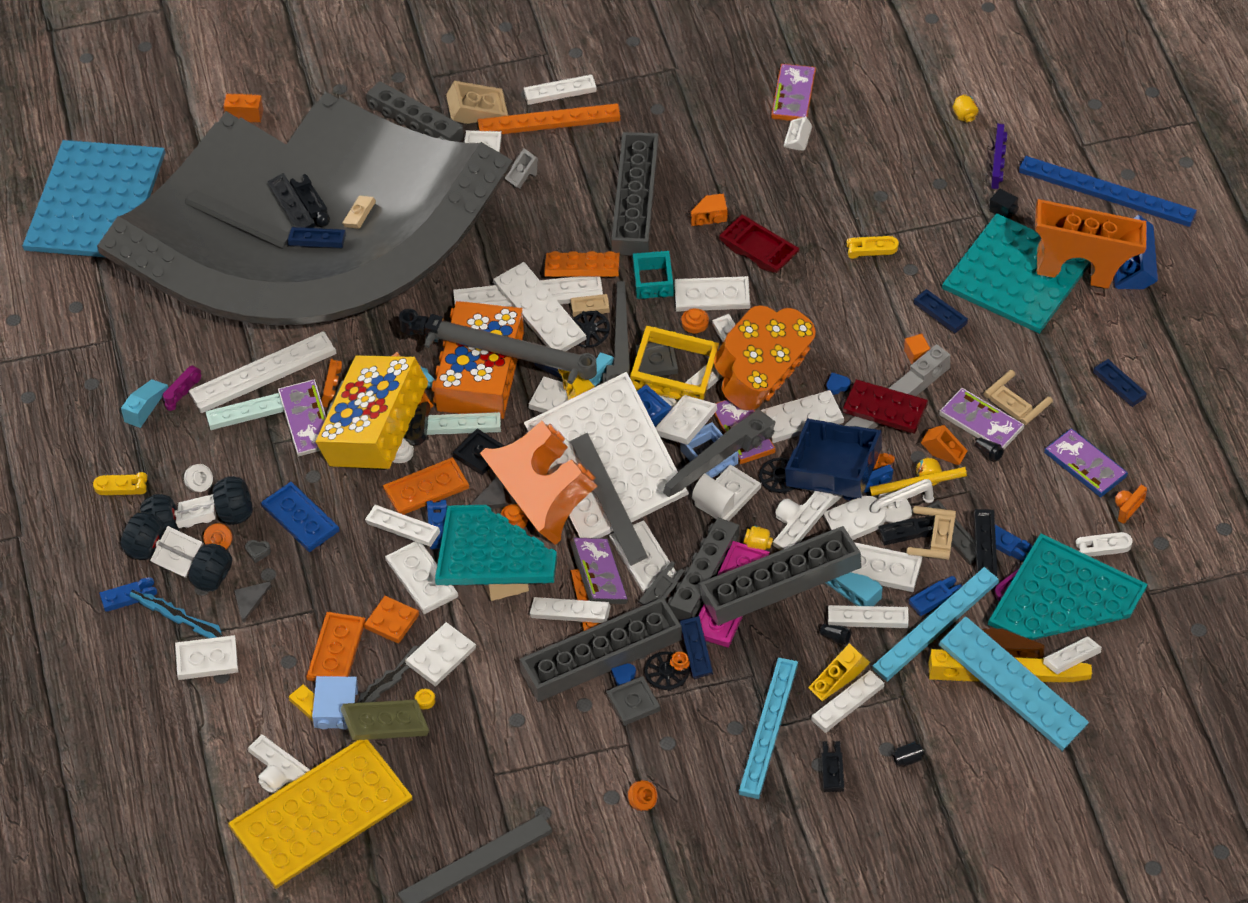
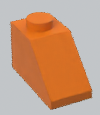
(944, 445)

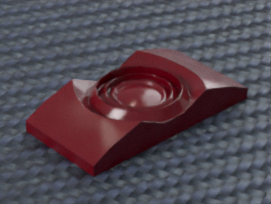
(758, 244)

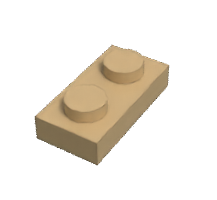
(590, 303)

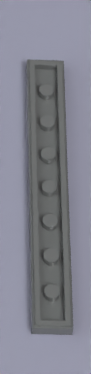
(610, 500)
(476, 861)

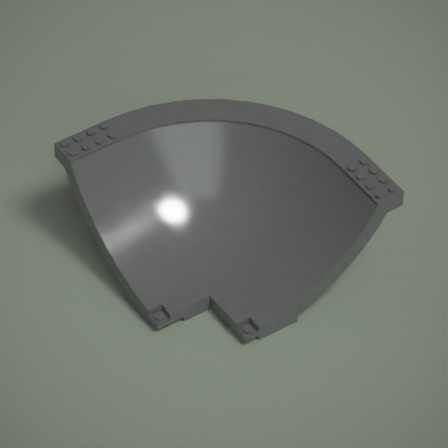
(423, 209)

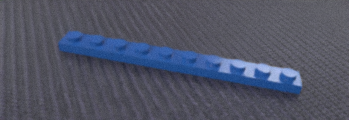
(1107, 191)

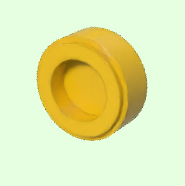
(425, 698)

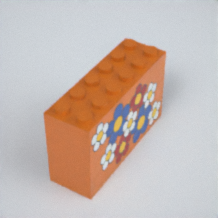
(475, 378)

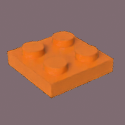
(391, 619)

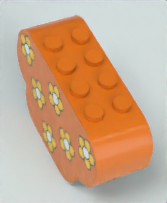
(762, 354)

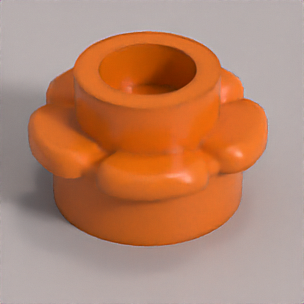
(679, 657)

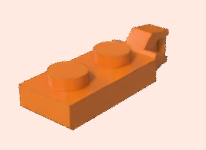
(331, 380)

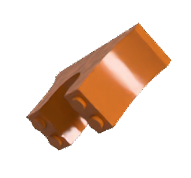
(1087, 234)
(524, 473)

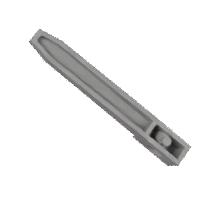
(920, 376)

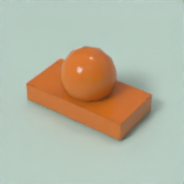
(1129, 502)

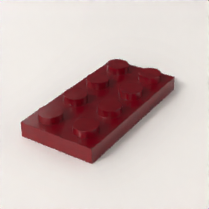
(885, 406)

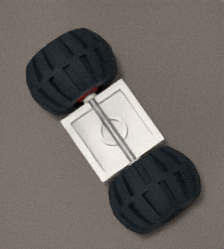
(229, 499)
(176, 551)

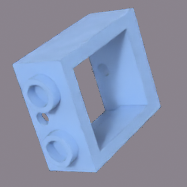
(708, 432)

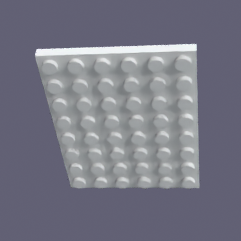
(625, 445)

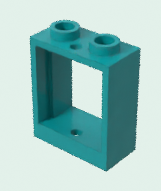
(653, 261)

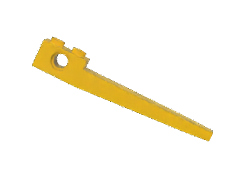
(945, 667)

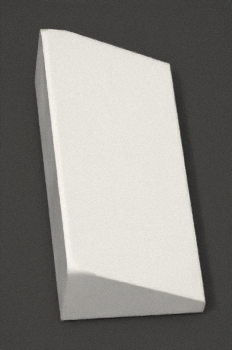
(798, 134)

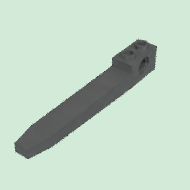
(621, 361)
(745, 435)

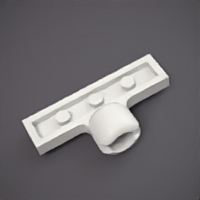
(800, 518)
(280, 765)

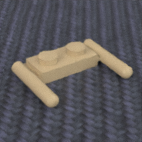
(1013, 403)
(941, 535)

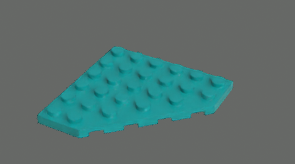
(490, 550)
(1064, 592)

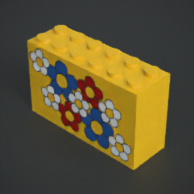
(372, 412)

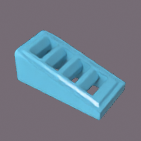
(602, 362)

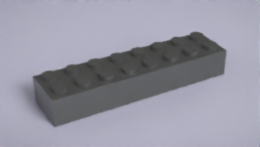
(635, 193)
(780, 575)
(600, 649)

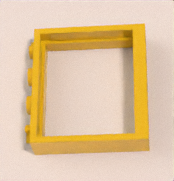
(669, 387)

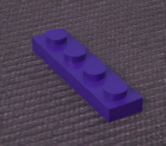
(1000, 149)

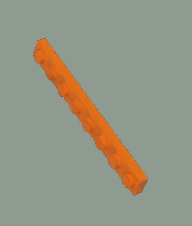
(551, 119)

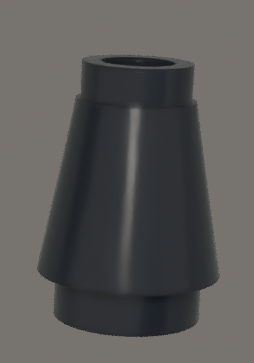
(990, 449)
(836, 633)

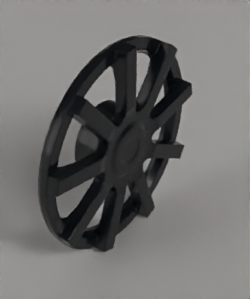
(590, 328)
(778, 475)
(665, 671)

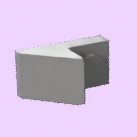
(522, 167)

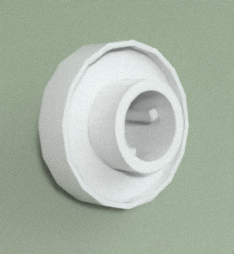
(404, 452)
(198, 478)

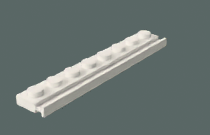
(560, 288)
(262, 372)

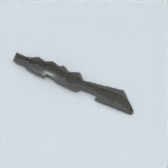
(388, 680)

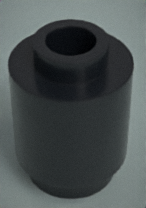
(908, 754)

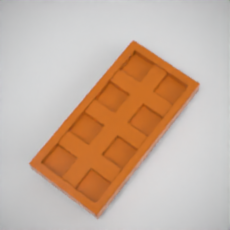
(582, 264)

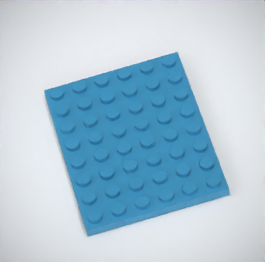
(88, 192)

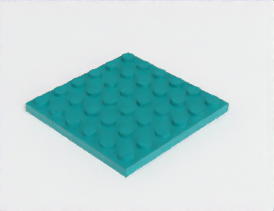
(1003, 275)

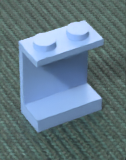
(328, 700)

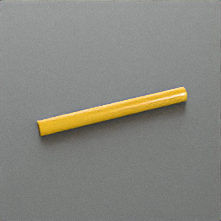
(935, 477)

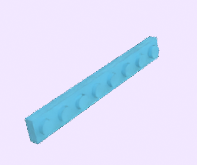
(935, 624)
(768, 728)

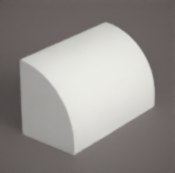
(713, 496)

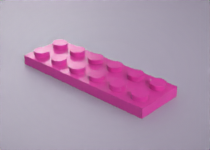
(736, 557)

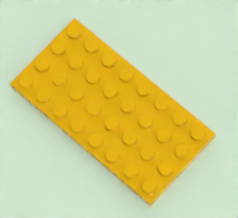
(320, 812)

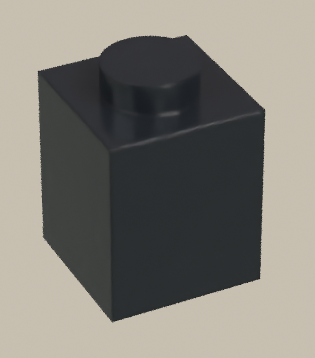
(1003, 204)

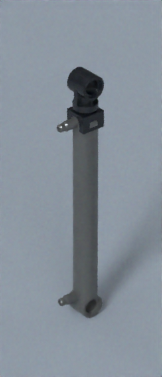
(436, 328)

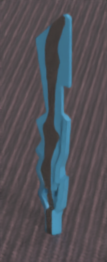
(177, 614)

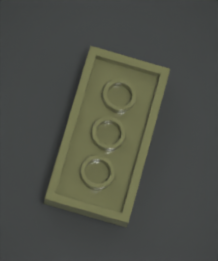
(384, 719)

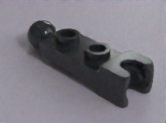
(311, 200)

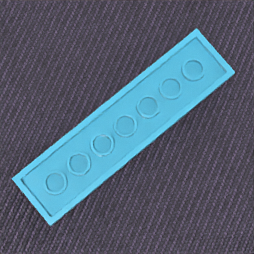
(1013, 683)

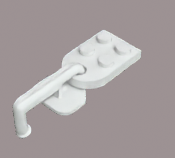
(888, 508)

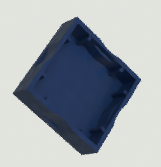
(834, 458)

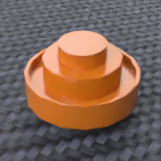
(695, 320)
(515, 515)
(218, 534)
(642, 795)

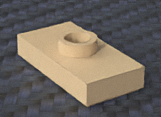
(359, 212)

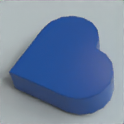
(838, 383)
(623, 673)

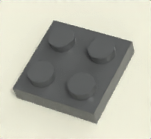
(658, 360)
(633, 700)

